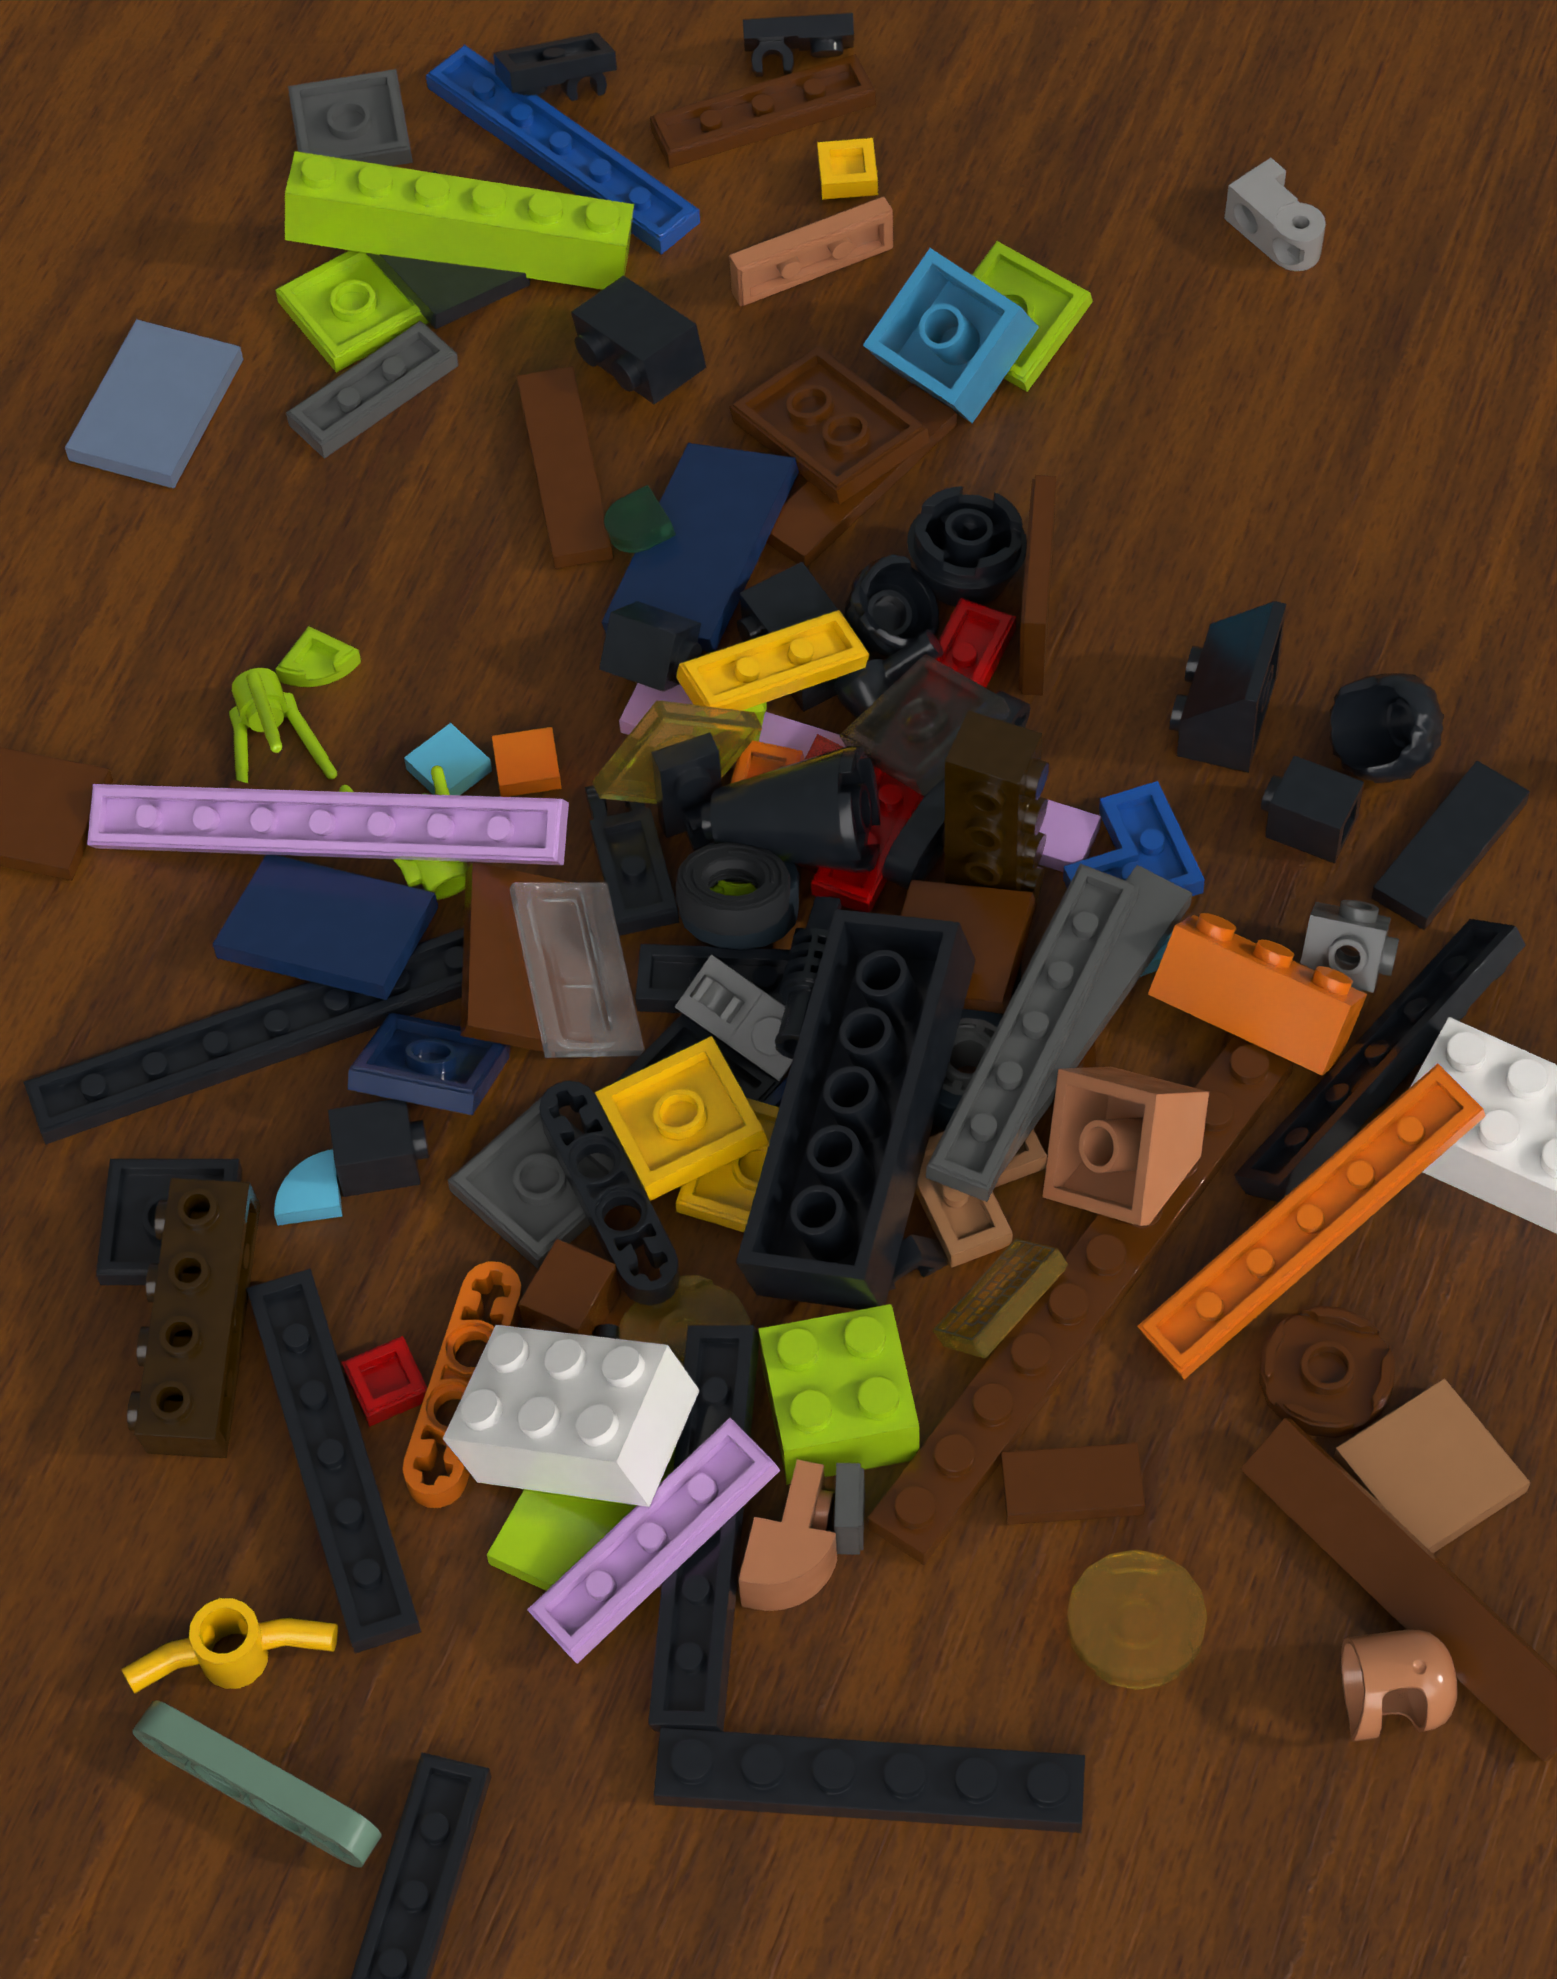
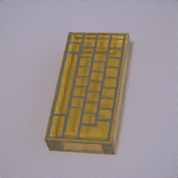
(1000, 1297)

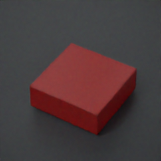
(385, 1381)

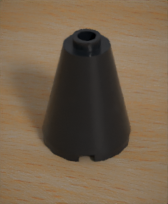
(803, 811)

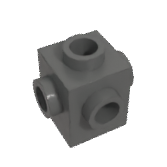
(1353, 925)

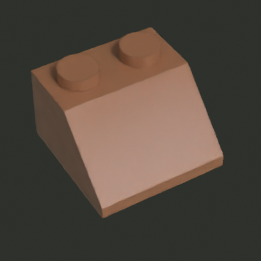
(1121, 1141)

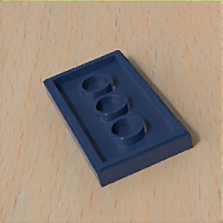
(722, 517)

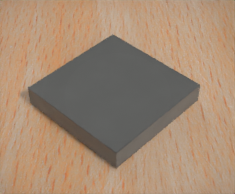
(352, 118)
(523, 1189)

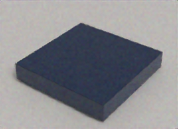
(427, 1064)

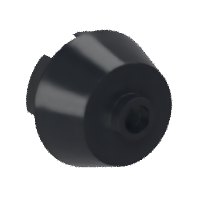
(967, 545)

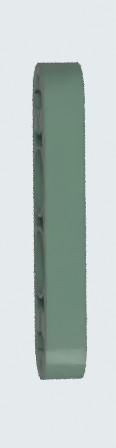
(257, 1784)

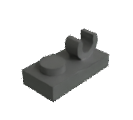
(737, 1014)

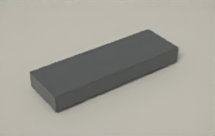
(372, 389)

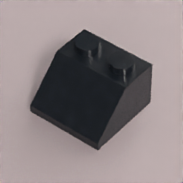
(1230, 688)

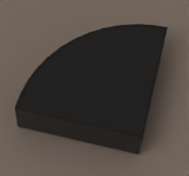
(919, 1254)

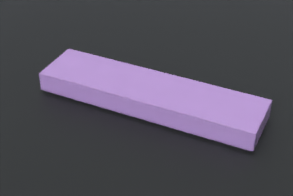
(653, 1540)

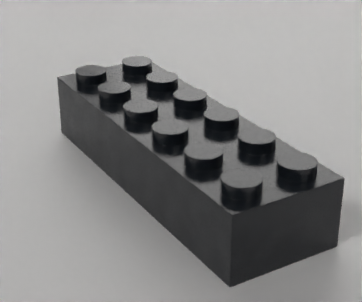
(857, 1110)

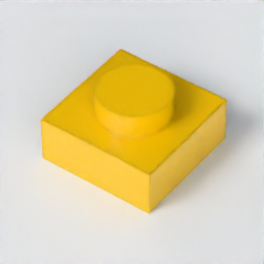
(847, 168)

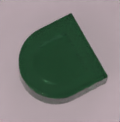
(637, 522)

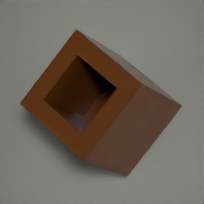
(570, 1292)

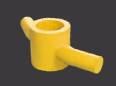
(239, 1666)

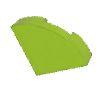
(317, 660)

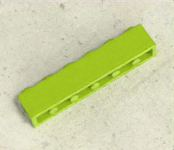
(456, 220)

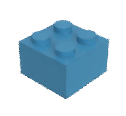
(951, 335)

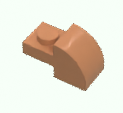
(791, 1557)

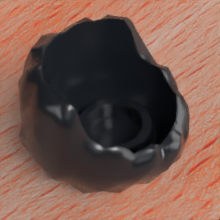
(1386, 726)

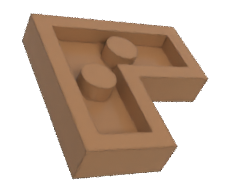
(965, 1223)

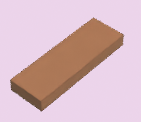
(811, 251)

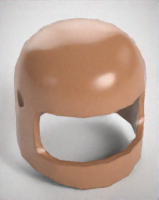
(1397, 1675)

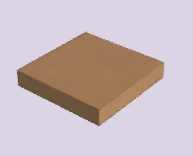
(1433, 1466)

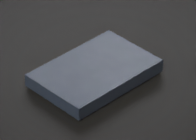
(154, 403)

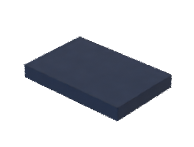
(326, 926)

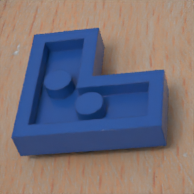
(1145, 836)

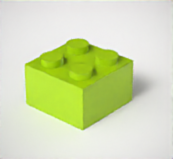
(840, 1391)

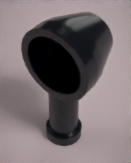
(863, 687)

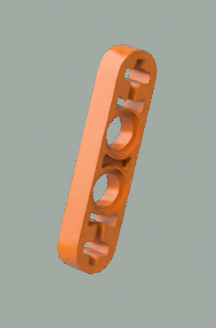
(451, 1379)

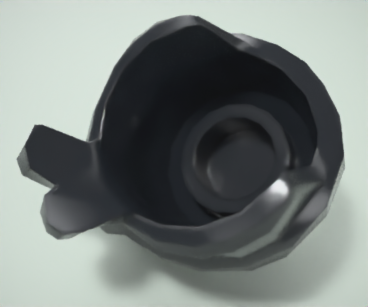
(890, 605)

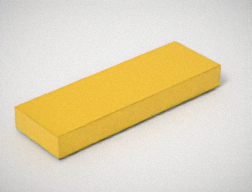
(774, 664)

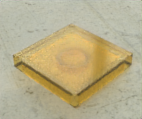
(630, 769)

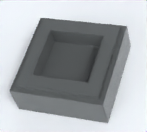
(849, 1508)

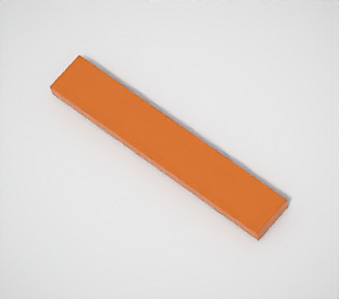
(1311, 1221)

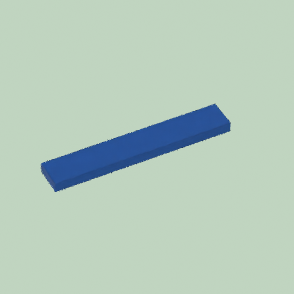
(562, 148)

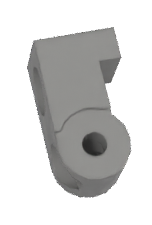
(1274, 218)

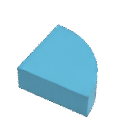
(309, 1191)

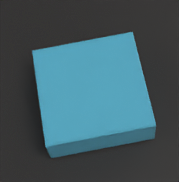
(456, 754)

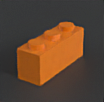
(1258, 992)

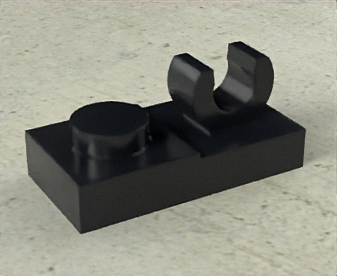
(820, 34)
(561, 62)
(683, 781)

